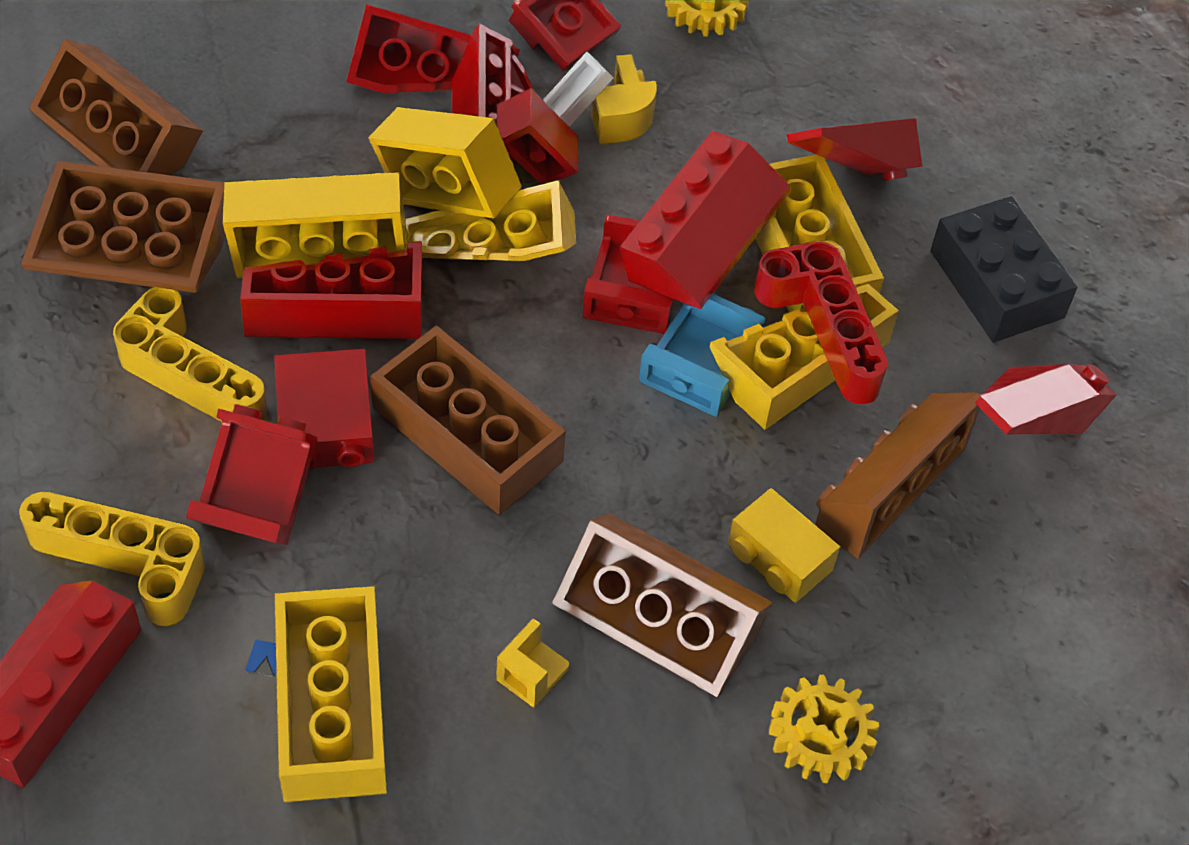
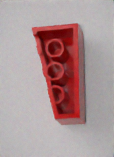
(336, 297)

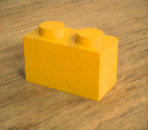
(782, 545)

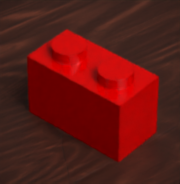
(537, 137)

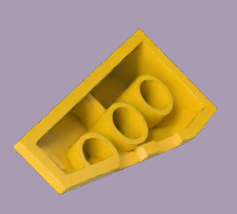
(528, 227)

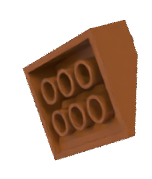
(127, 227)

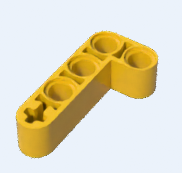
(154, 349)
(59, 527)

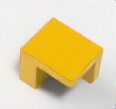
(530, 666)

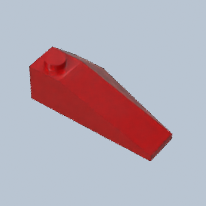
(405, 53)
(866, 147)

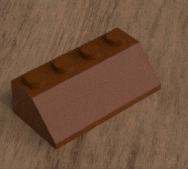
(112, 113)
(897, 470)
(661, 603)

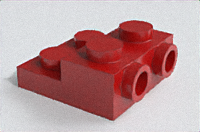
(564, 27)

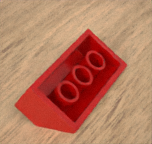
(703, 221)
(58, 670)

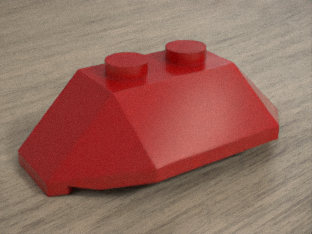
(487, 75)

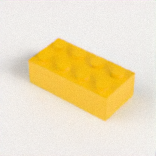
(818, 213)
(312, 218)
(329, 694)

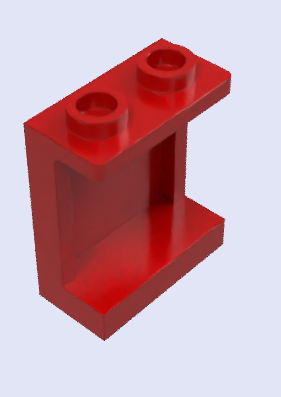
(612, 297)
(333, 399)
(255, 475)

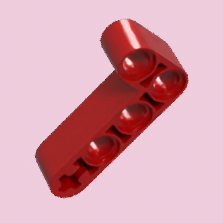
(820, 280)

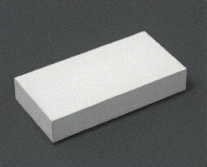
(578, 88)

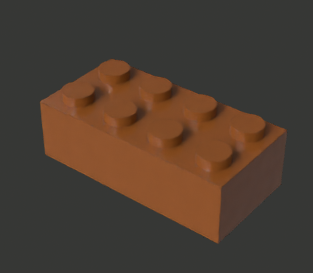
(468, 419)

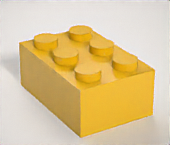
(447, 161)

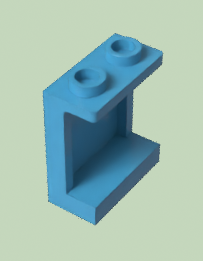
(683, 358)

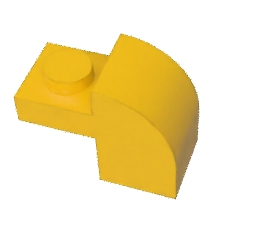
(625, 108)

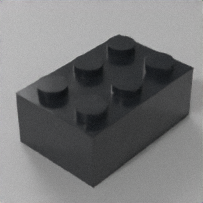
(1003, 269)

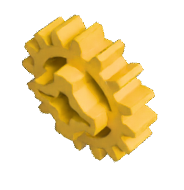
(707, 14)
(823, 728)

